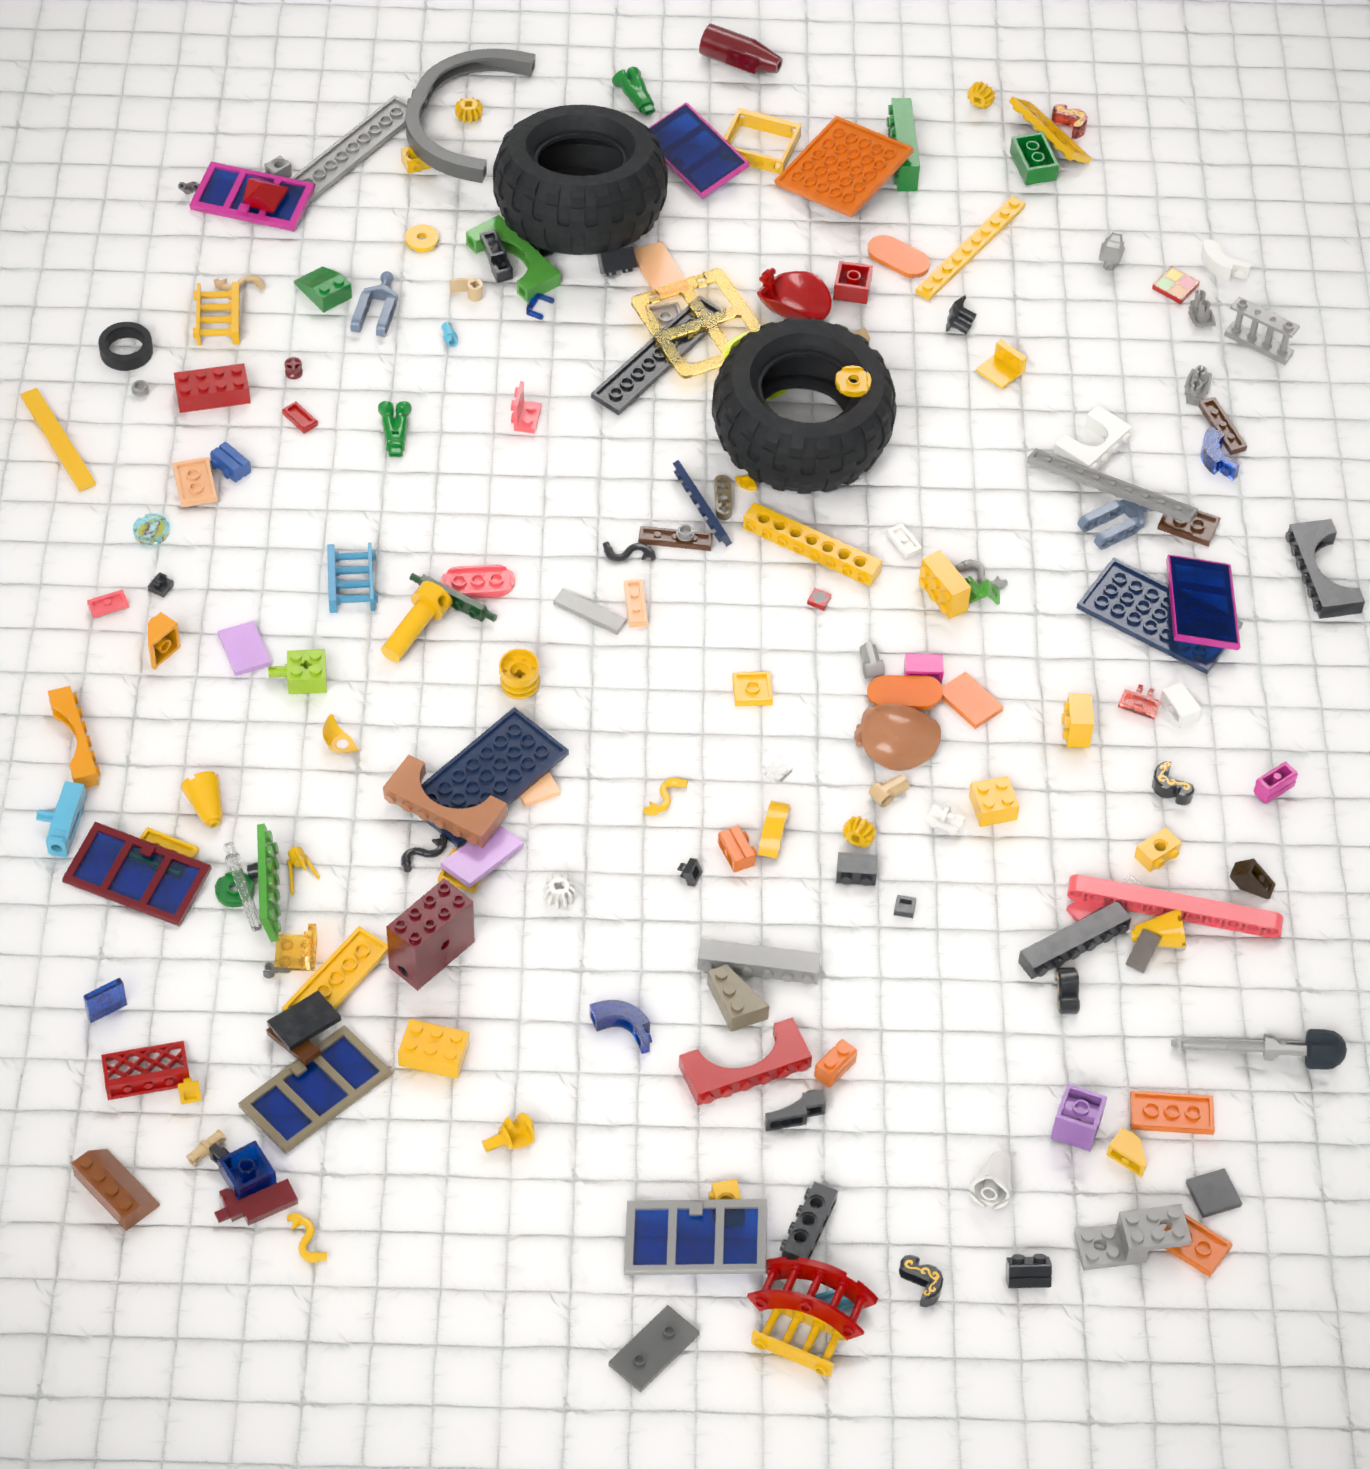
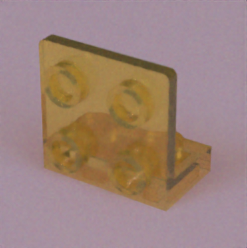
(297, 951)

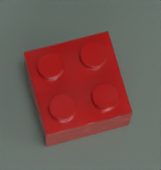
(853, 282)

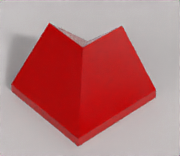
(264, 194)

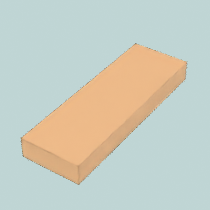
(635, 603)

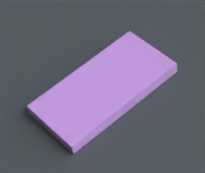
(473, 863)

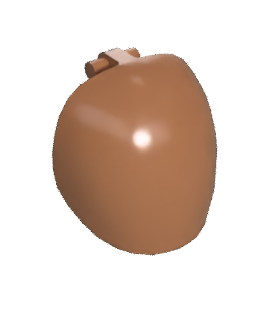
(897, 736)

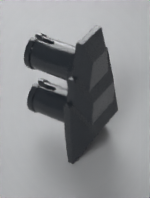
(958, 310)

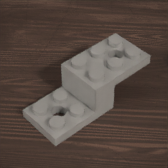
(1132, 1237)

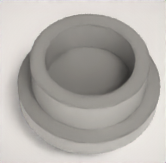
(140, 388)
(685, 532)

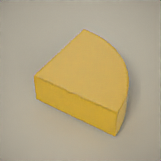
(747, 482)

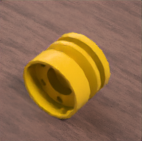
(519, 673)

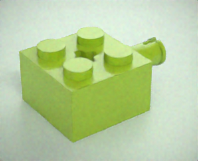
(303, 671)

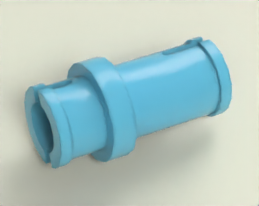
(450, 336)

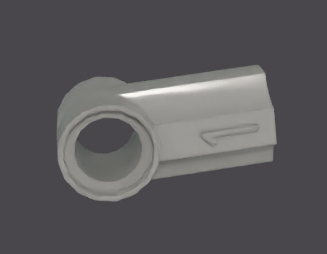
(872, 664)

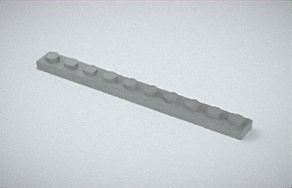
(1112, 486)

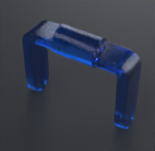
(532, 303)

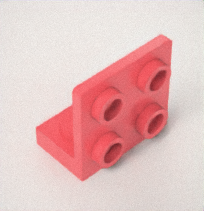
(525, 412)

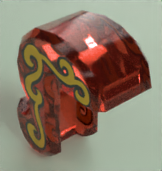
(1070, 117)

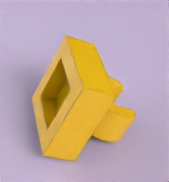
(189, 1091)

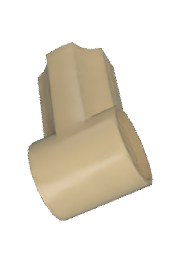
(885, 792)

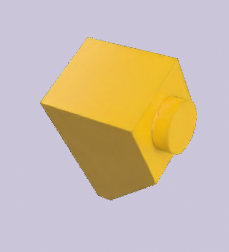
(1128, 1151)

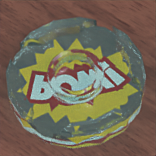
(151, 529)

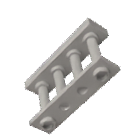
(1257, 341)

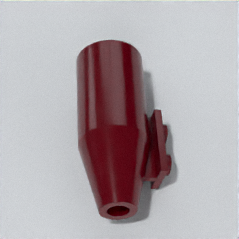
(738, 50)

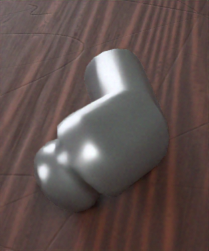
(188, 188)

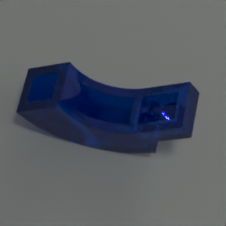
(1212, 456)

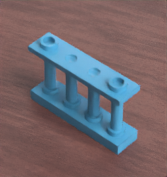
(335, 571)

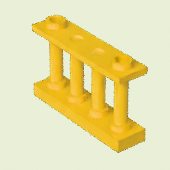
(233, 318)
(802, 1356)

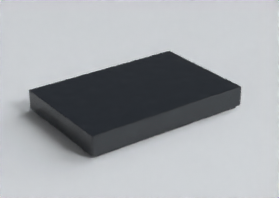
(304, 1020)

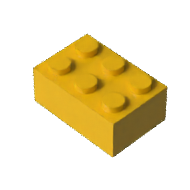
(944, 584)
(433, 1048)

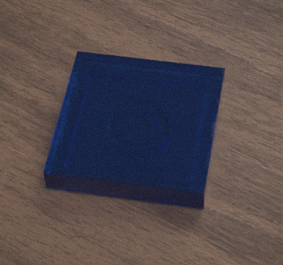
(105, 1000)

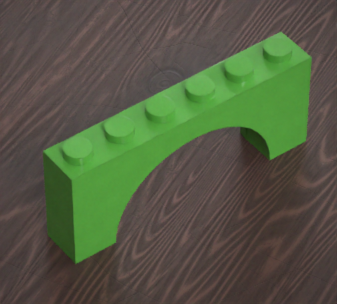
(540, 274)

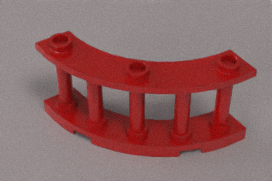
(818, 1273)

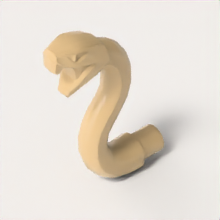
(221, 284)

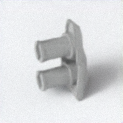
(1112, 250)
(1200, 312)
(1197, 385)

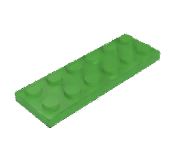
(268, 881)

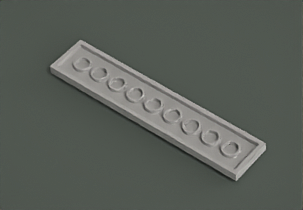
(354, 146)

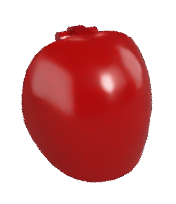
(795, 294)

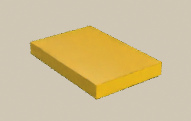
(170, 842)

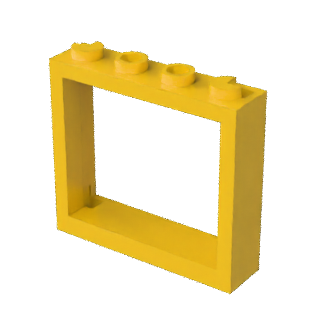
(767, 124)

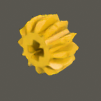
(981, 95)
(468, 110)
(859, 832)

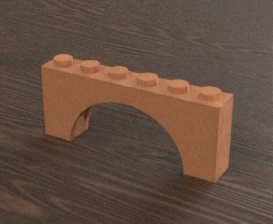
(472, 824)

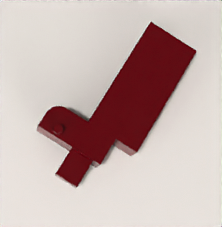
(257, 1205)

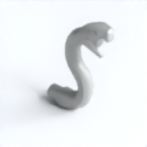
(964, 565)

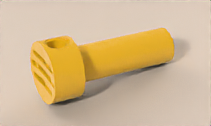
(429, 603)

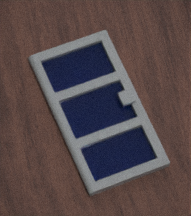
(696, 1237)

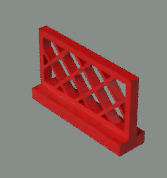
(146, 1081)

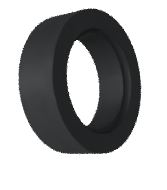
(129, 361)

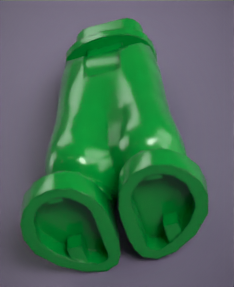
(635, 89)
(395, 428)

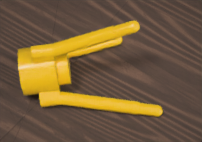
(298, 859)

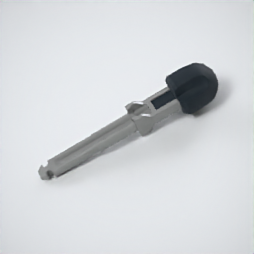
(1321, 1047)

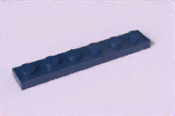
(704, 509)

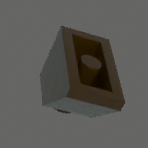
(1252, 878)

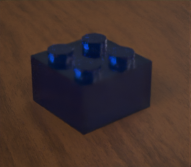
(247, 1170)

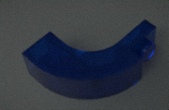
(624, 1015)

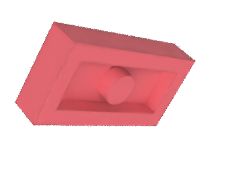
(107, 603)

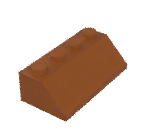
(114, 1187)

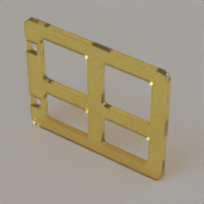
(704, 321)

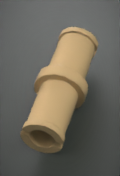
(203, 1148)

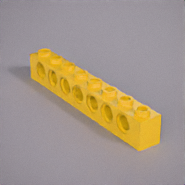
(812, 544)

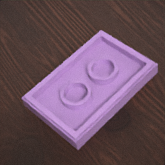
(244, 648)

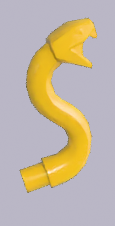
(654, 809)
(312, 1257)

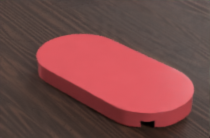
(480, 580)

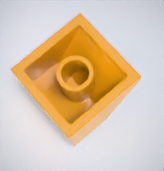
(162, 638)

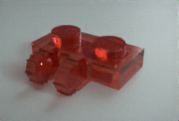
(1139, 703)

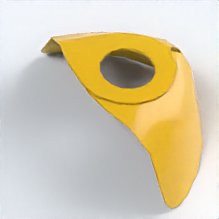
(333, 733)

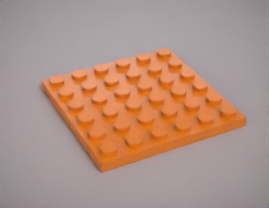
(844, 166)

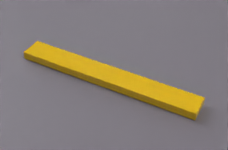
(58, 439)

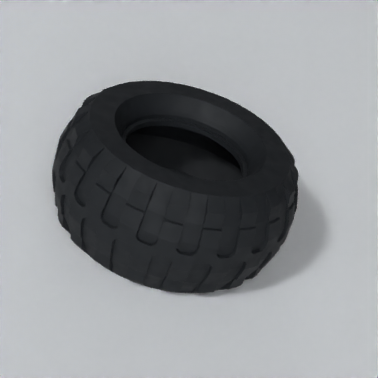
(580, 179)
(793, 452)

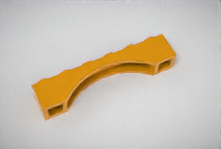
(64, 708)

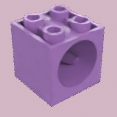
(1078, 1117)

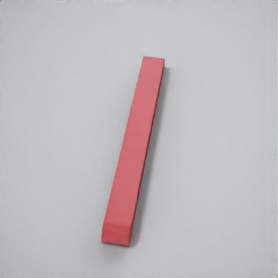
(1192, 908)

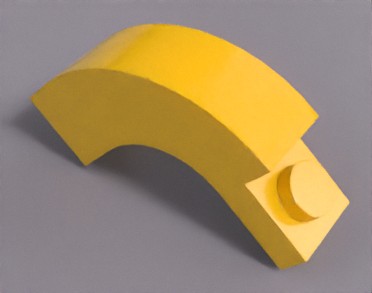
(773, 829)

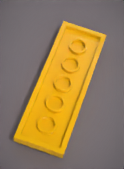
(1051, 131)
(343, 969)

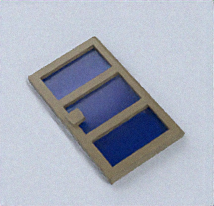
(311, 1095)

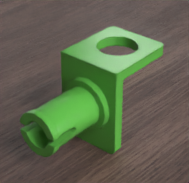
(982, 589)

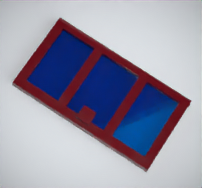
(137, 874)

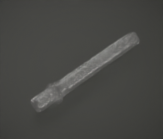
(233, 859)

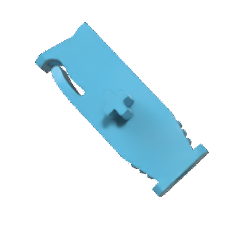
(64, 819)

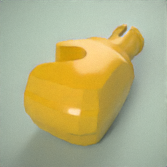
(512, 1134)

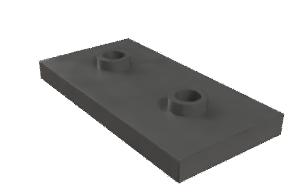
(654, 1348)

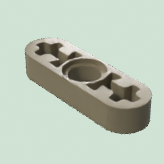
(718, 491)

